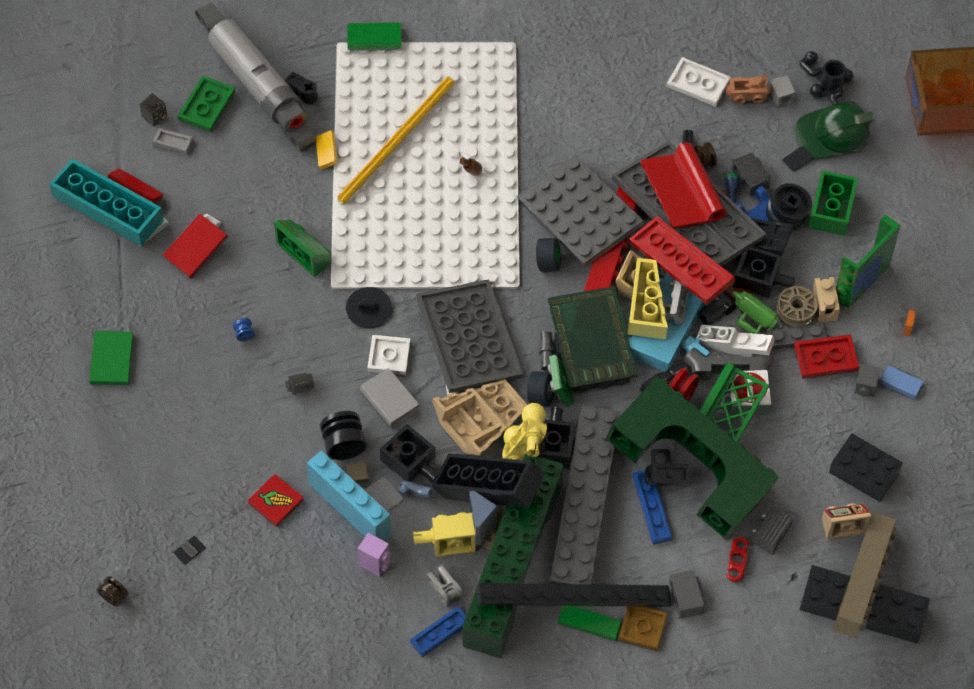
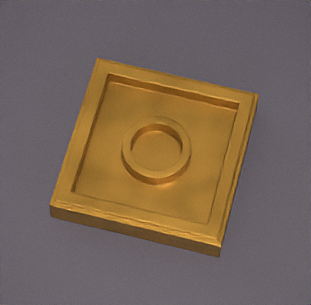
(643, 627)

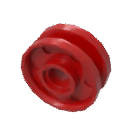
(684, 386)

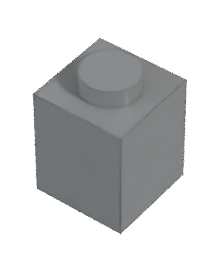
(782, 91)

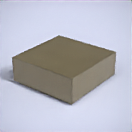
(357, 471)

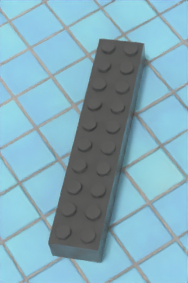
(584, 498)

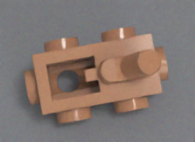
(748, 89)

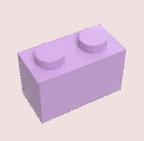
(374, 555)

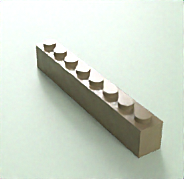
(864, 576)

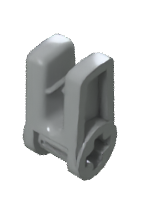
(448, 591)

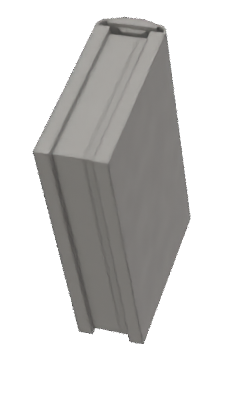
(389, 398)

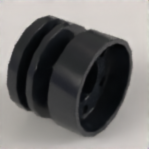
(343, 435)

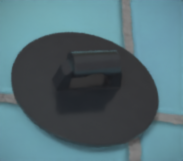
(368, 307)

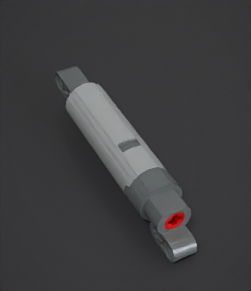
(257, 75)

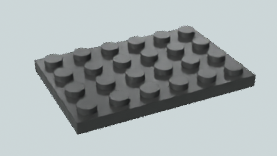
(580, 211)
(469, 335)

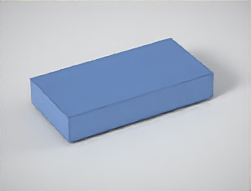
(901, 382)

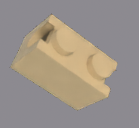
(827, 299)

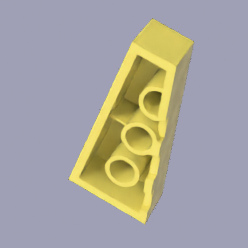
(647, 308)

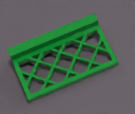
(722, 387)

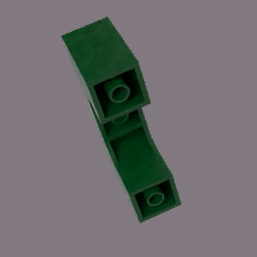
(667, 415)

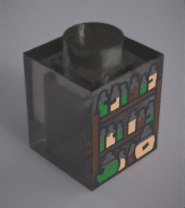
(153, 109)

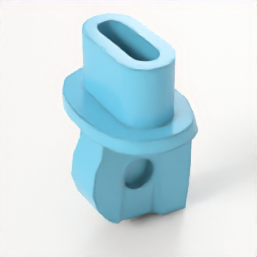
(692, 343)

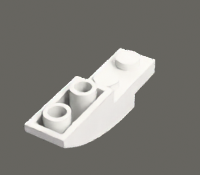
(734, 342)

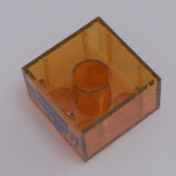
(942, 90)

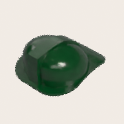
(834, 130)

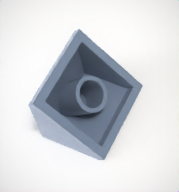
(484, 516)

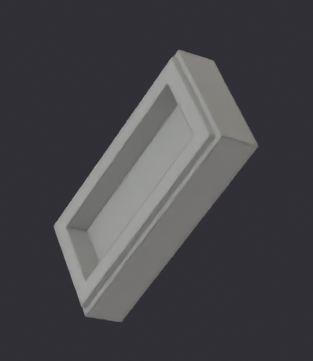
(173, 141)

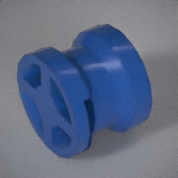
(243, 329)

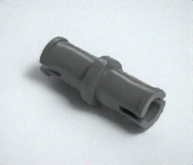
(546, 349)

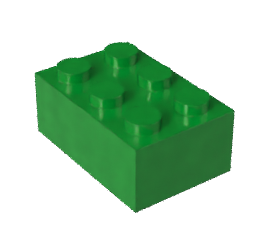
(833, 202)

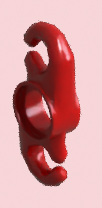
(739, 567)

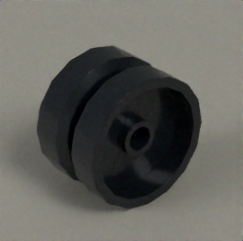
(789, 205)

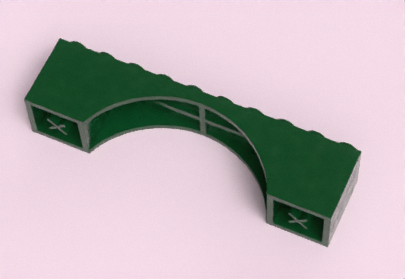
(489, 626)

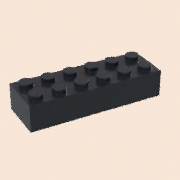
(496, 479)
(892, 611)

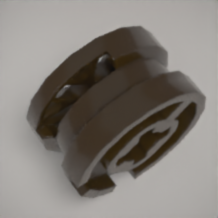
(706, 155)
(112, 591)

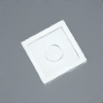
(389, 353)

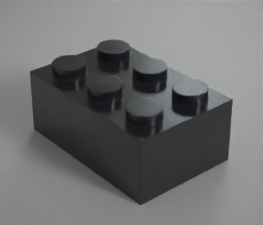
(865, 467)

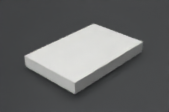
(698, 81)

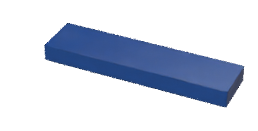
(652, 509)

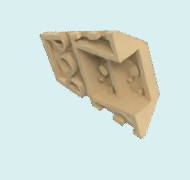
(479, 415)

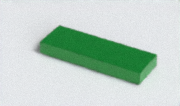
(589, 622)

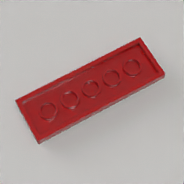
(682, 260)

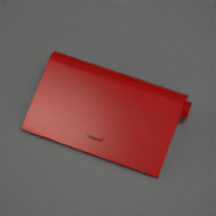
(684, 188)

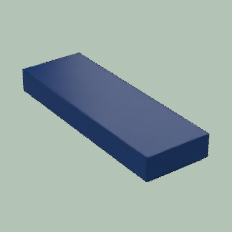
(439, 632)

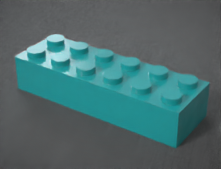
(106, 202)

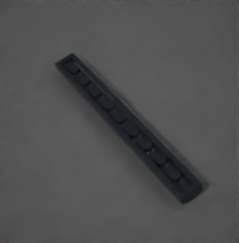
(573, 595)

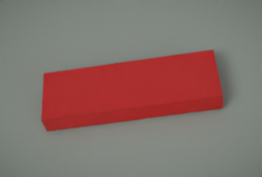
(135, 185)

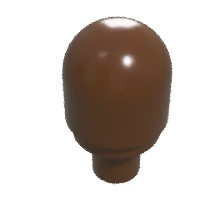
(471, 166)

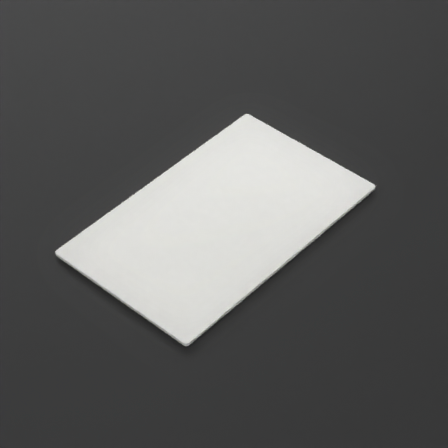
(420, 212)

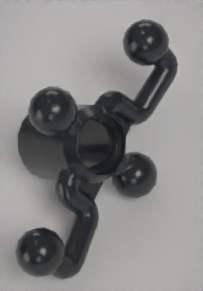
(830, 76)

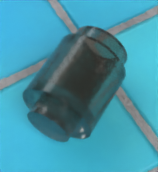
(299, 383)

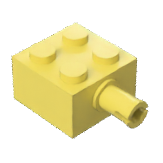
(449, 534)

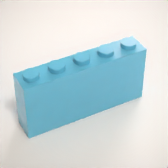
(663, 352)
(348, 497)

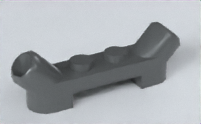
(704, 366)

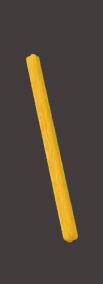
(395, 140)

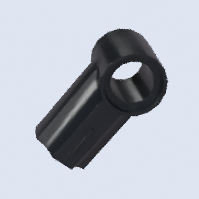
(721, 305)

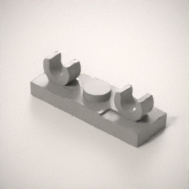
(679, 303)

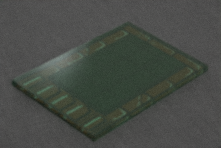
(592, 337)

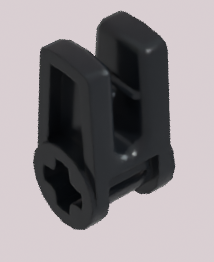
(303, 88)

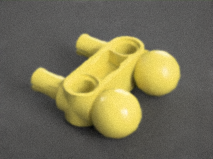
(528, 435)

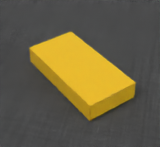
(326, 149)

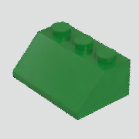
(301, 246)

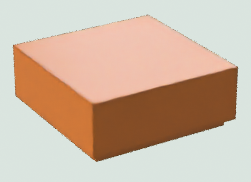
(909, 322)

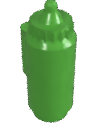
(756, 310)

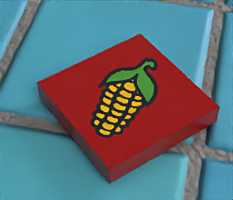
(275, 500)

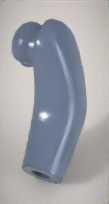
(416, 489)

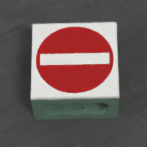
(764, 406)

